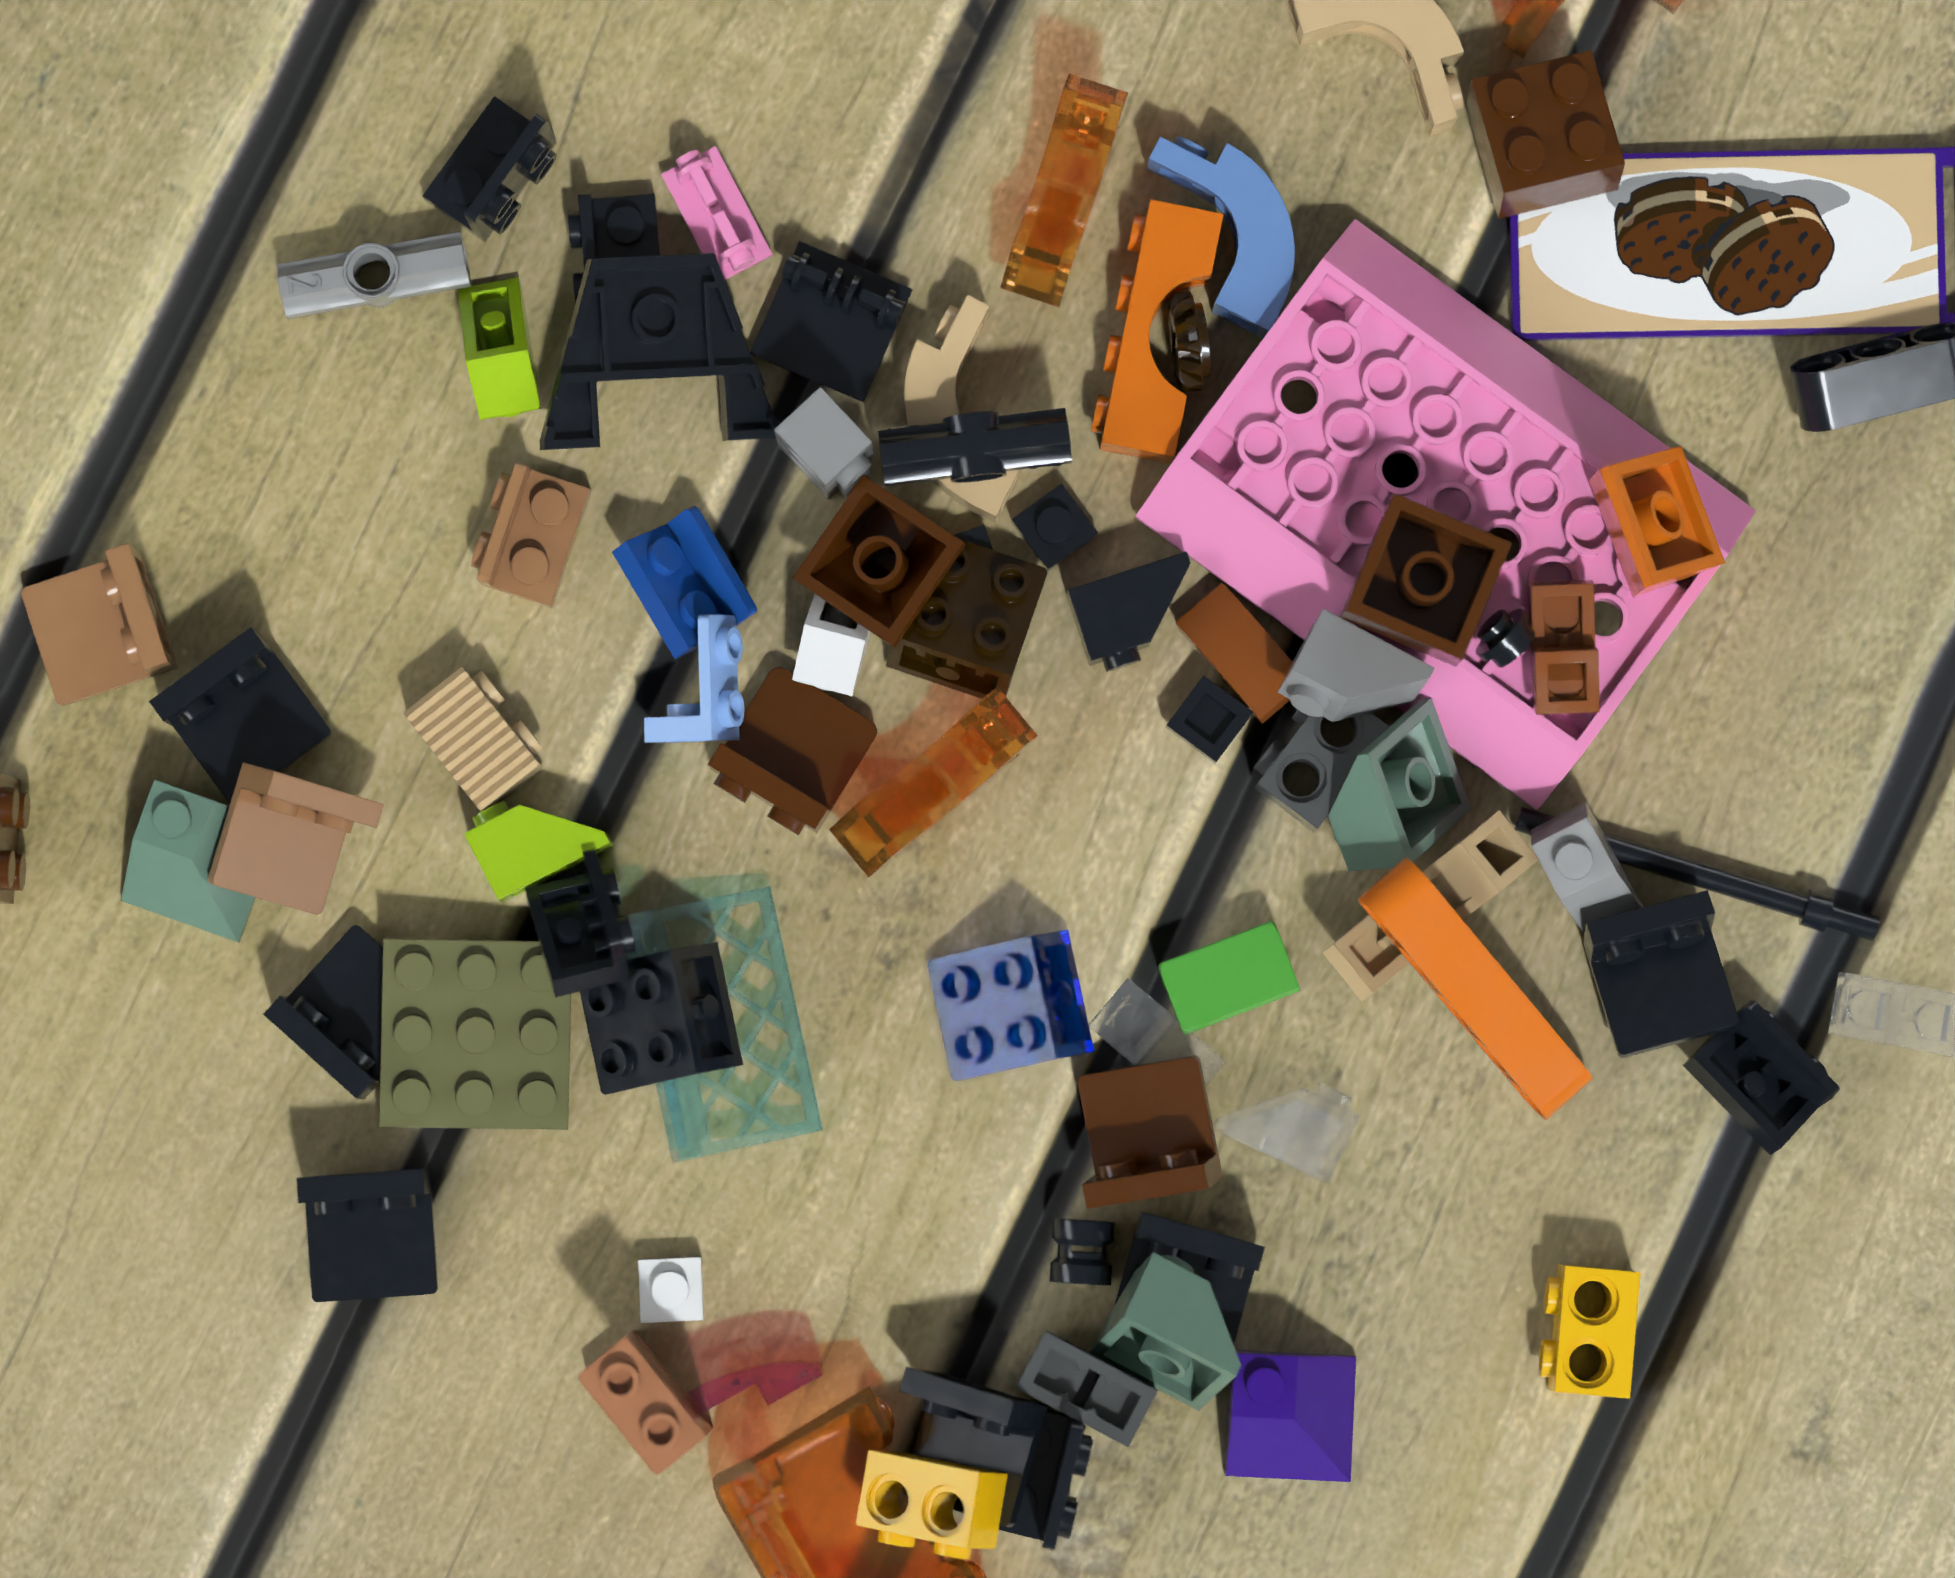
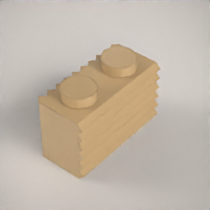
(474, 738)

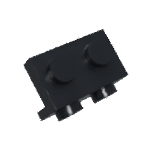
(579, 929)
(1762, 1077)

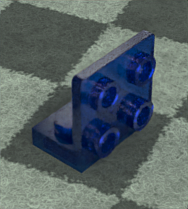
(1010, 1005)

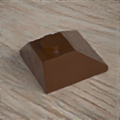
(879, 561)

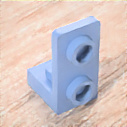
(721, 703)

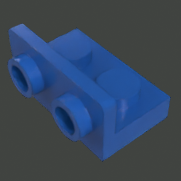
(683, 575)

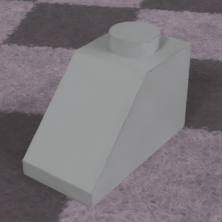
(1350, 672)
(1583, 866)

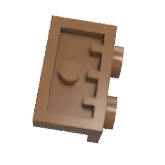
(530, 534)

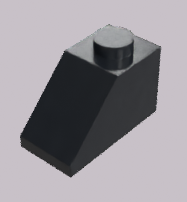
(1125, 610)

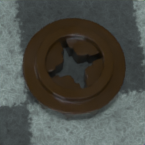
(1189, 341)

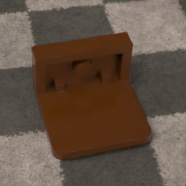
(793, 751)

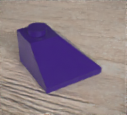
(1291, 1416)

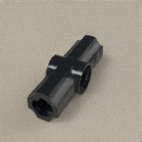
(975, 446)

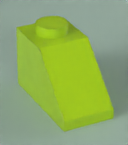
(499, 349)
(528, 846)

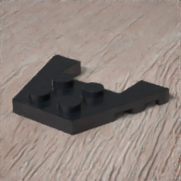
(654, 323)

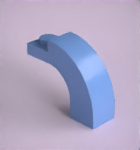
(1257, 221)

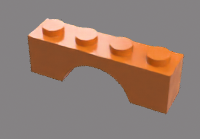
(1174, 255)

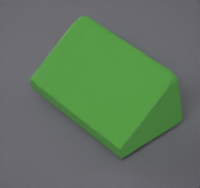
(1228, 977)

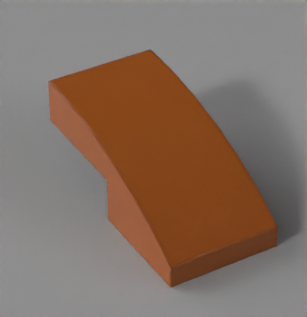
(1564, 647)
(1238, 650)

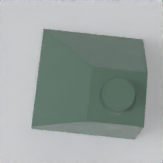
(1399, 794)
(173, 862)
(1170, 1333)

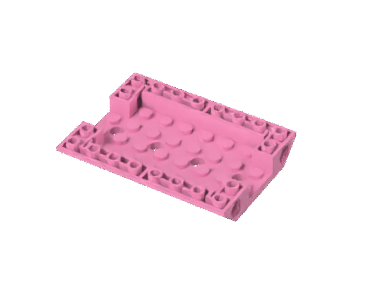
(1497, 440)

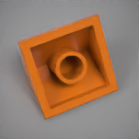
(1656, 520)

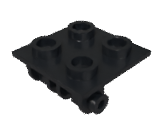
(831, 321)

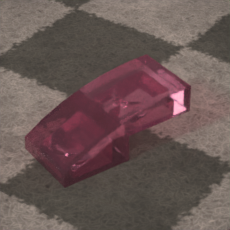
(772, 1379)

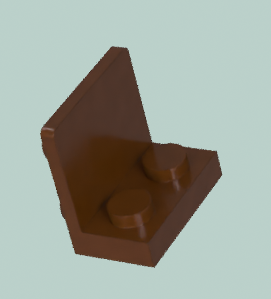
(1148, 1132)

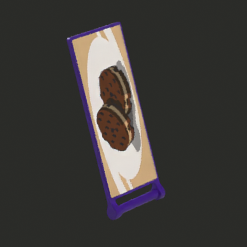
(1739, 248)

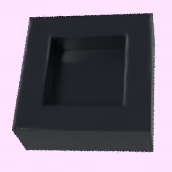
(1054, 527)
(1209, 719)

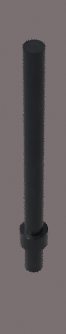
(1813, 910)

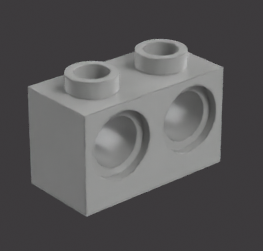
(826, 445)

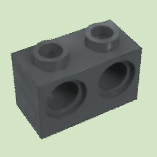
(1328, 762)
(1086, 1388)

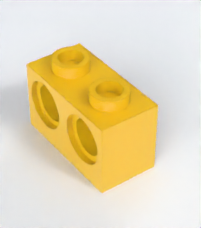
(1609, 1331)
(931, 1492)

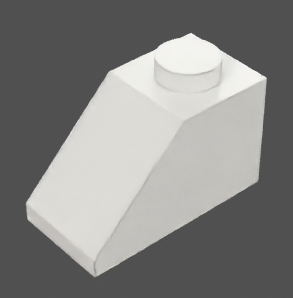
(830, 649)

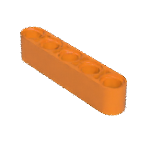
(1475, 988)

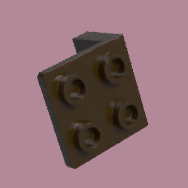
(973, 623)

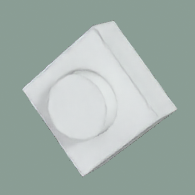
(671, 1289)

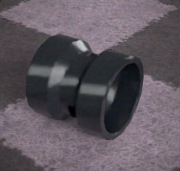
(1082, 1266)

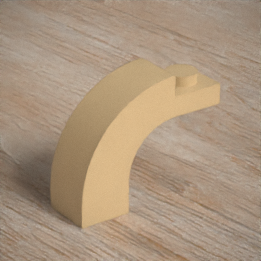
(1412, 28)
(932, 397)
(1464, 876)

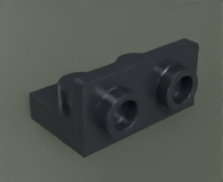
(614, 228)

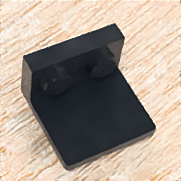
(492, 169)
(241, 711)
(1660, 974)
(339, 1012)
(663, 1020)
(370, 1234)
(1214, 1257)
(977, 1429)
(1045, 1505)

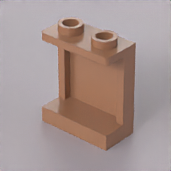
(645, 1402)

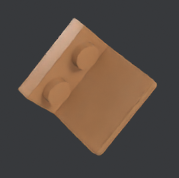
(99, 627)
(285, 837)

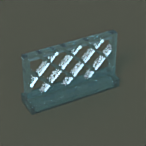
(681, 1098)

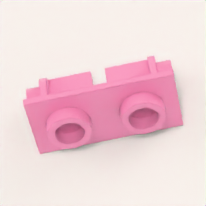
(716, 211)

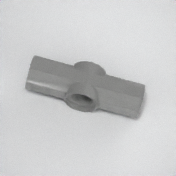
(333, 280)

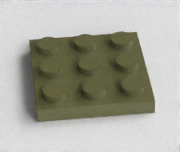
(472, 1036)

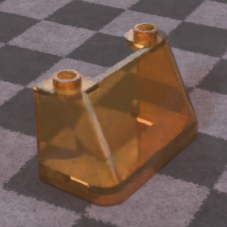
(801, 1500)

